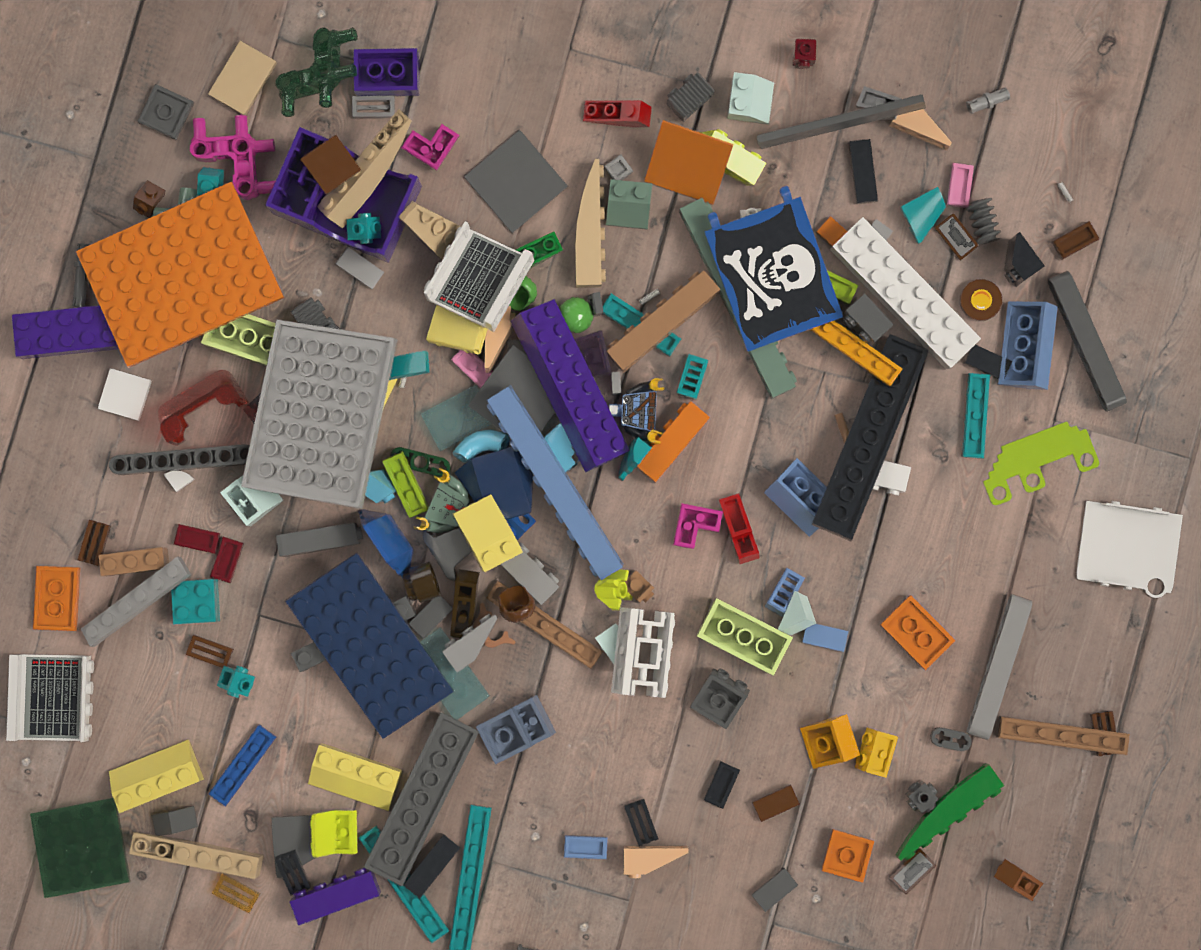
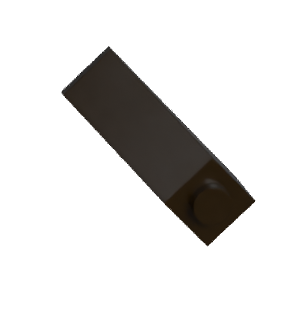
(464, 602)

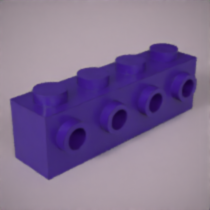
(335, 896)

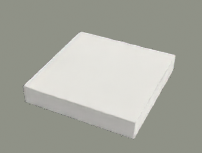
(124, 394)

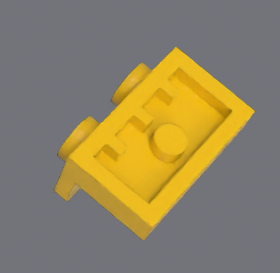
(876, 752)

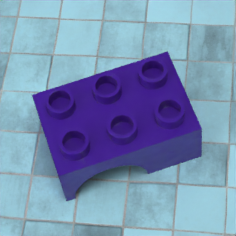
(298, 195)

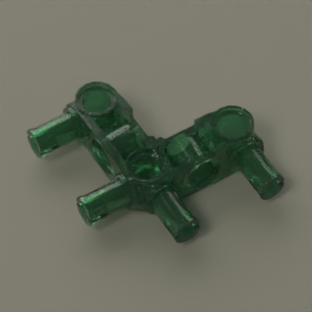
(322, 75)

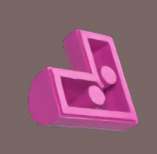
(432, 151)
(691, 519)

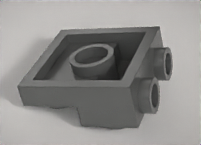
(720, 697)

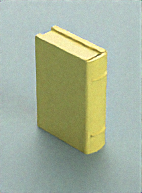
(455, 332)

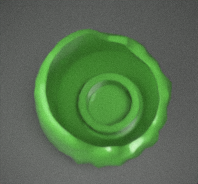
(525, 295)
(577, 314)

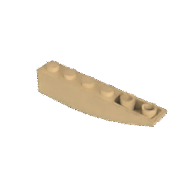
(374, 163)
(589, 234)
(197, 855)

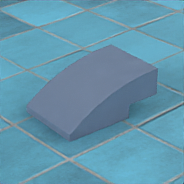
(516, 729)

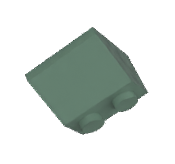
(629, 204)

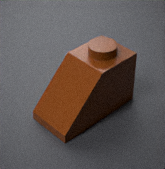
(1018, 879)

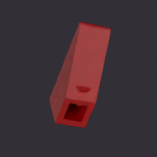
(618, 112)

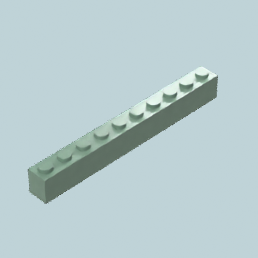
(767, 358)

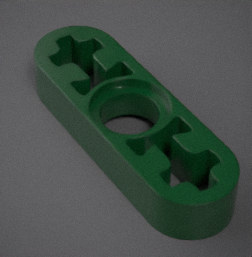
(434, 471)

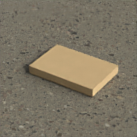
(242, 78)

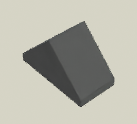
(174, 821)

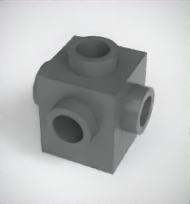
(916, 791)

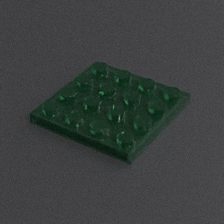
(80, 847)

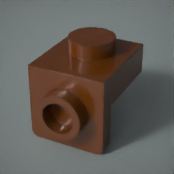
(148, 198)

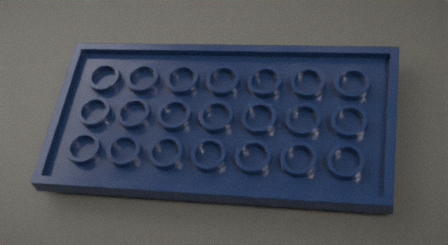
(369, 645)

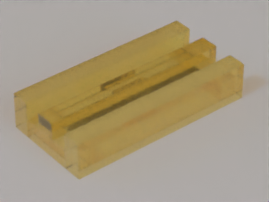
(216, 892)

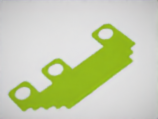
(1031, 452)

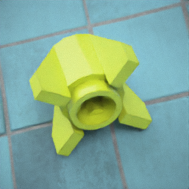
(613, 589)

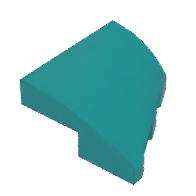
(923, 213)
(632, 458)

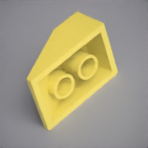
(487, 533)

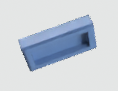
(825, 637)
(585, 847)

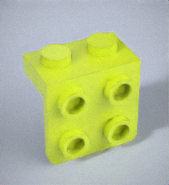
(334, 832)

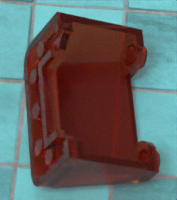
(172, 413)

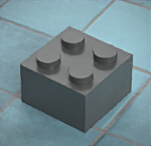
(866, 320)

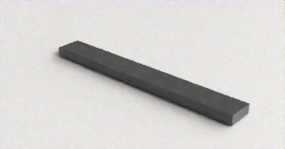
(841, 121)

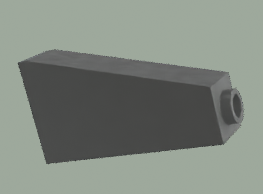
(318, 539)

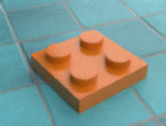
(847, 855)

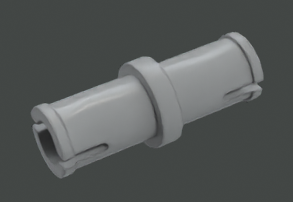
(988, 100)

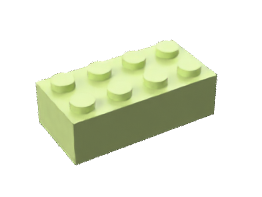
(245, 338)
(744, 636)

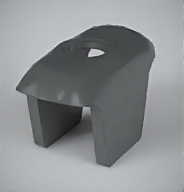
(448, 550)

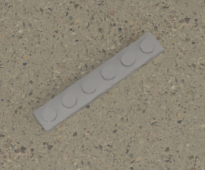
(135, 601)

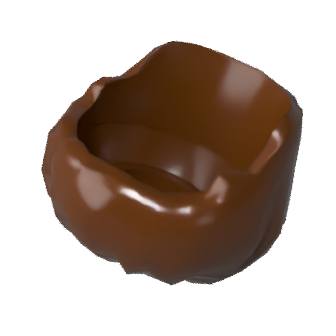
(516, 604)

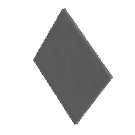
(516, 181)
(518, 372)

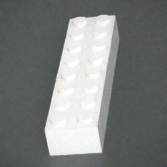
(905, 294)

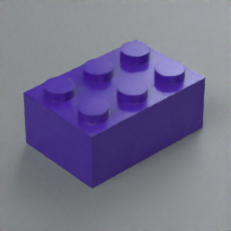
(386, 72)

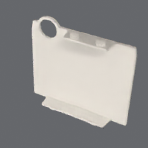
(1128, 546)

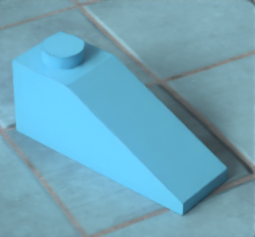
(380, 487)

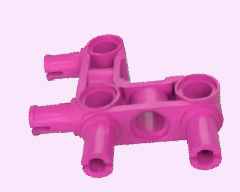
(227, 148)

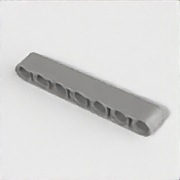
(999, 667)

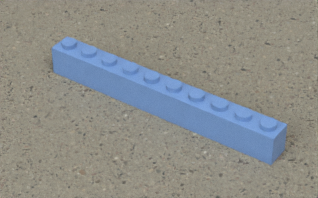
(555, 482)

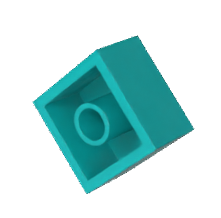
(196, 602)

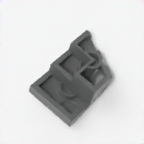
(292, 834)

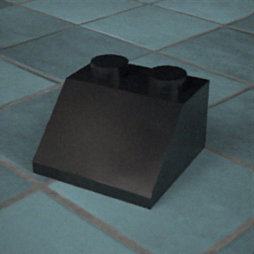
(1020, 260)

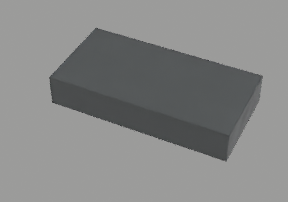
(431, 616)
(774, 889)

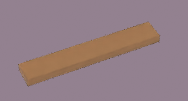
(555, 632)
(1063, 735)

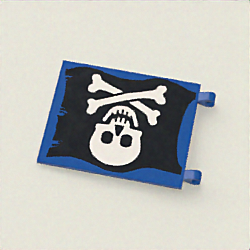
(773, 272)

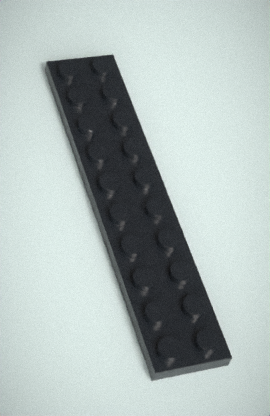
(869, 442)

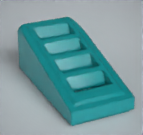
(687, 393)

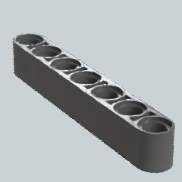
(1087, 341)
(173, 460)

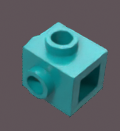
(364, 228)
(236, 681)

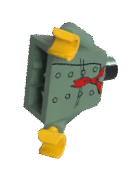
(448, 499)

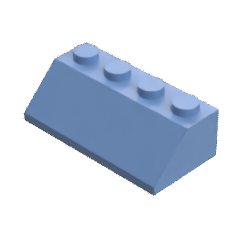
(1028, 344)

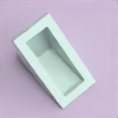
(798, 615)

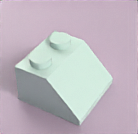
(750, 98)

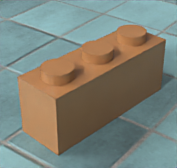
(133, 561)

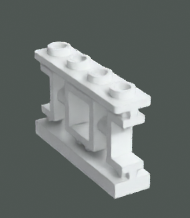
(628, 652)

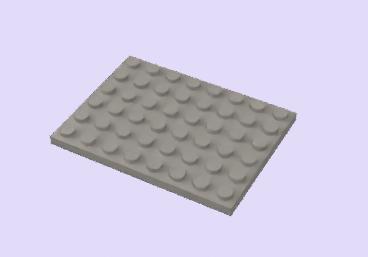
(319, 413)

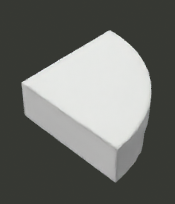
(178, 479)

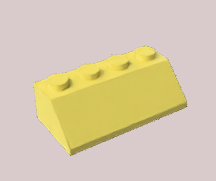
(154, 776)
(354, 776)

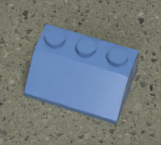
(798, 495)

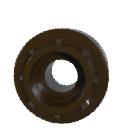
(421, 583)

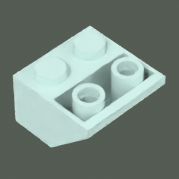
(250, 503)

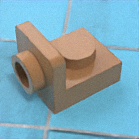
(639, 587)

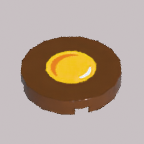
(981, 300)

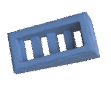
(774, 606)

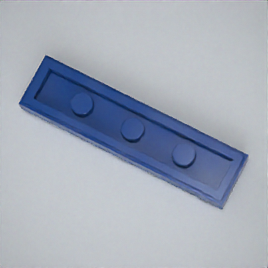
(242, 765)

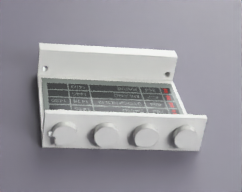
(478, 277)
(49, 697)

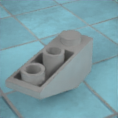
(466, 649)

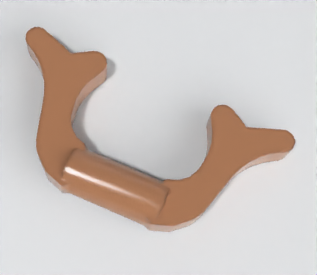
(490, 643)

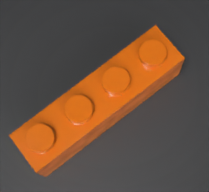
(673, 441)

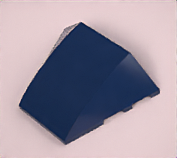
(502, 477)

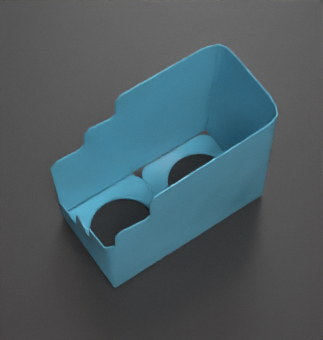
(561, 447)

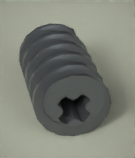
(983, 221)

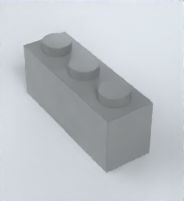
(531, 576)

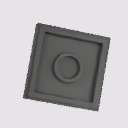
(165, 112)

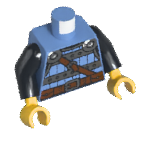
(639, 410)

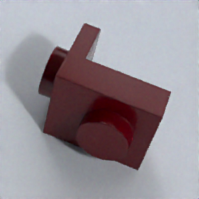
(804, 53)

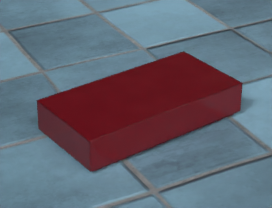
(197, 538)
(226, 559)

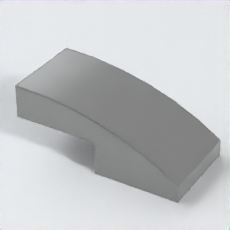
(359, 268)

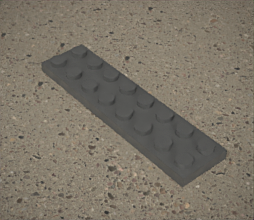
(421, 799)

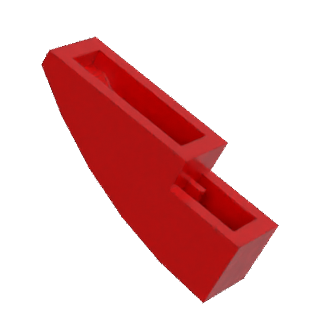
(739, 529)

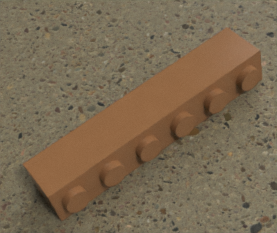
(663, 321)

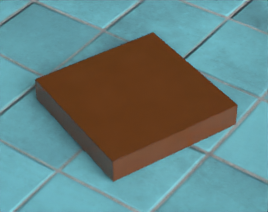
(331, 164)

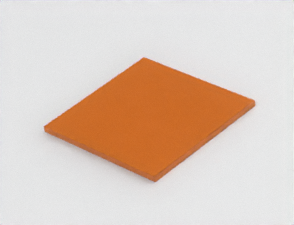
(688, 162)

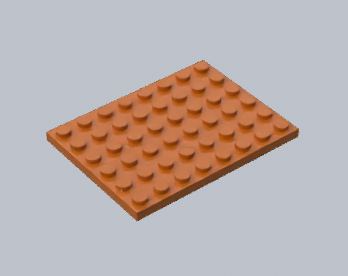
(180, 274)

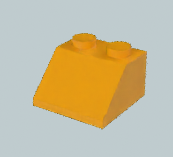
(830, 741)

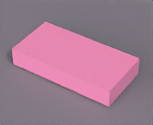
(960, 185)

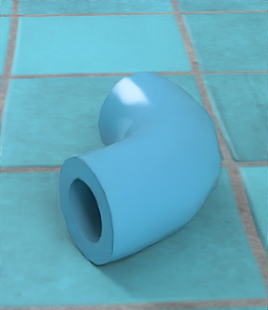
(481, 441)

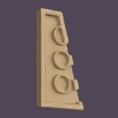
(430, 227)

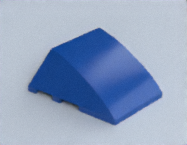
(388, 539)

